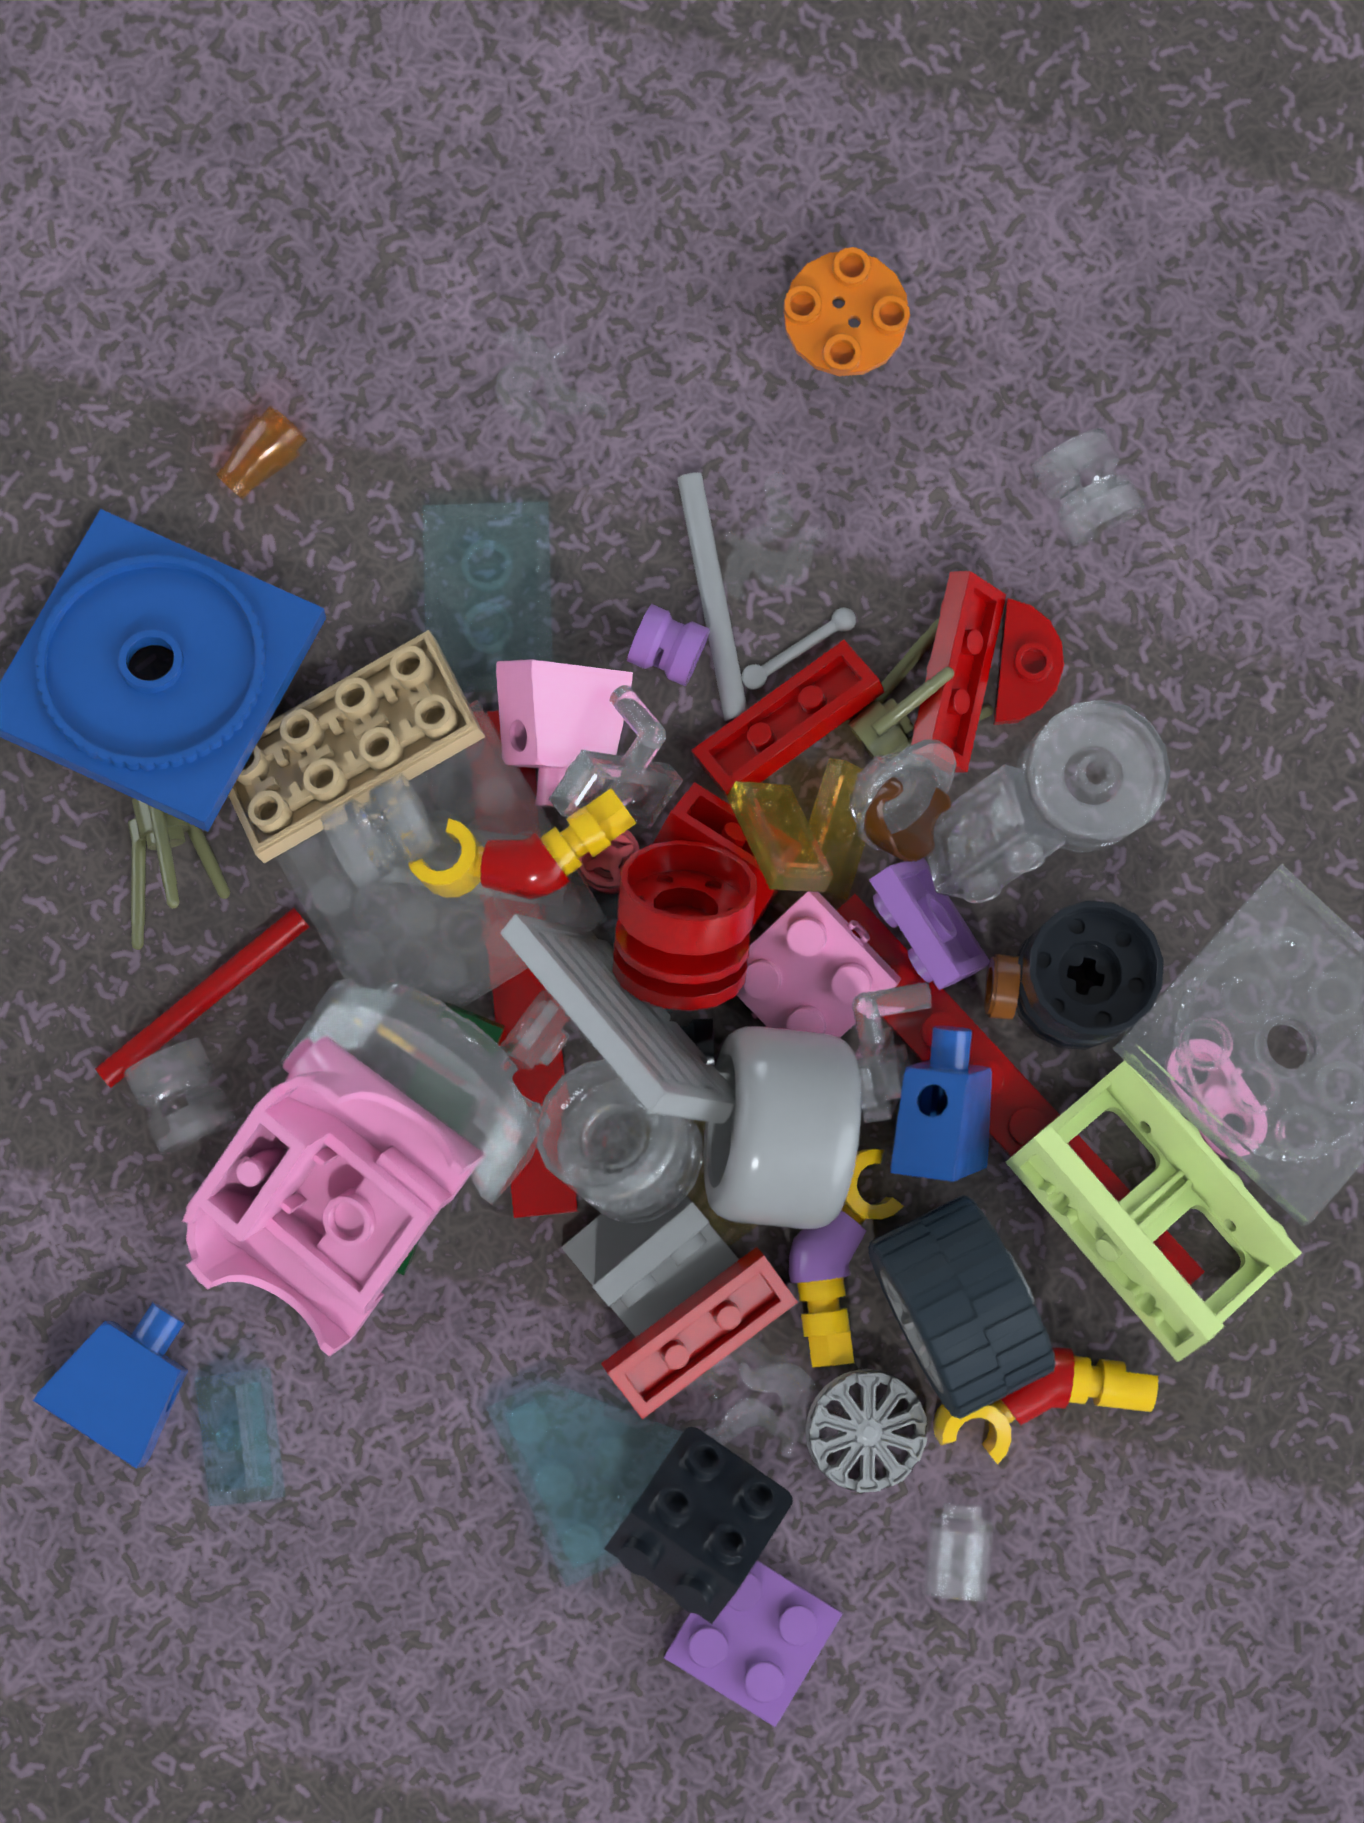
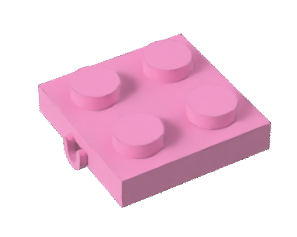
(812, 969)

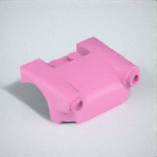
(325, 1191)

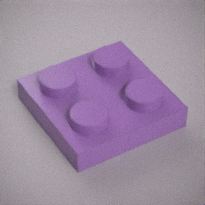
(938, 935)
(758, 1643)

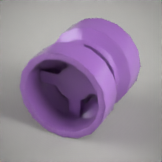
(668, 645)

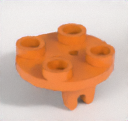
(869, 295)

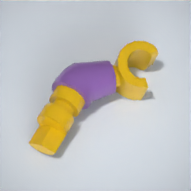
(820, 1263)

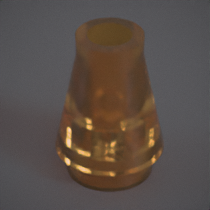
(262, 451)

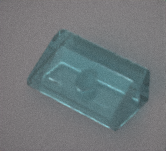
(240, 1437)

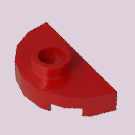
(1028, 663)

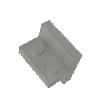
(649, 1264)

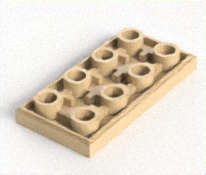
(345, 740)

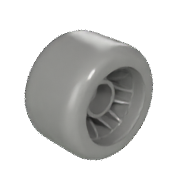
(792, 1132)

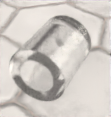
(958, 1553)

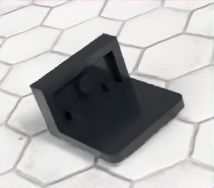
(700, 1524)

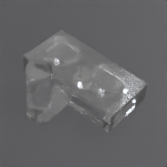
(636, 779)
(878, 1058)

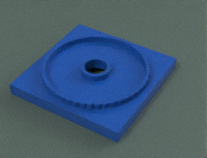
(167, 738)

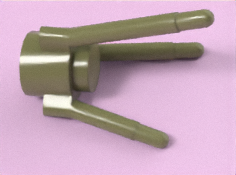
(886, 725)
(161, 834)

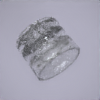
(613, 1148)

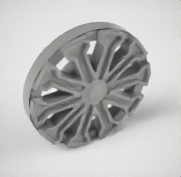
(866, 1430)

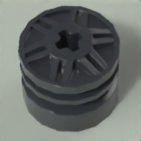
(1117, 957)

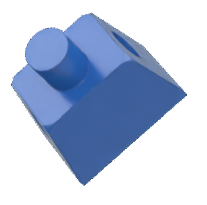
(940, 1134)
(120, 1385)

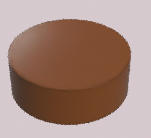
(1002, 987)

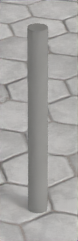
(712, 595)

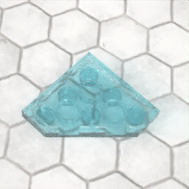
(579, 1468)

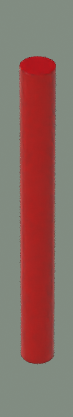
(203, 996)

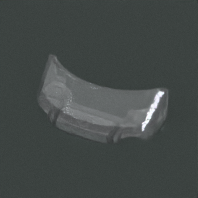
(440, 1065)

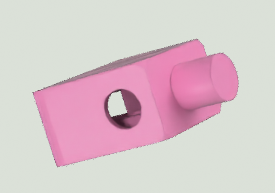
(553, 714)

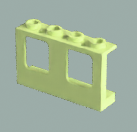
(1122, 1233)

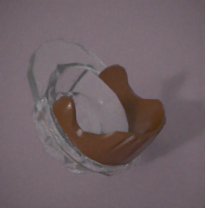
(902, 798)

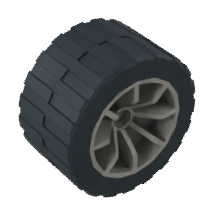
(962, 1306)

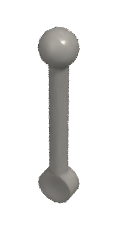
(755, 676)

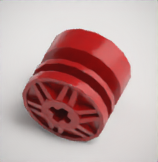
(683, 925)

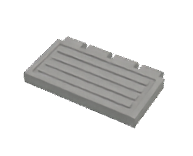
(631, 1035)

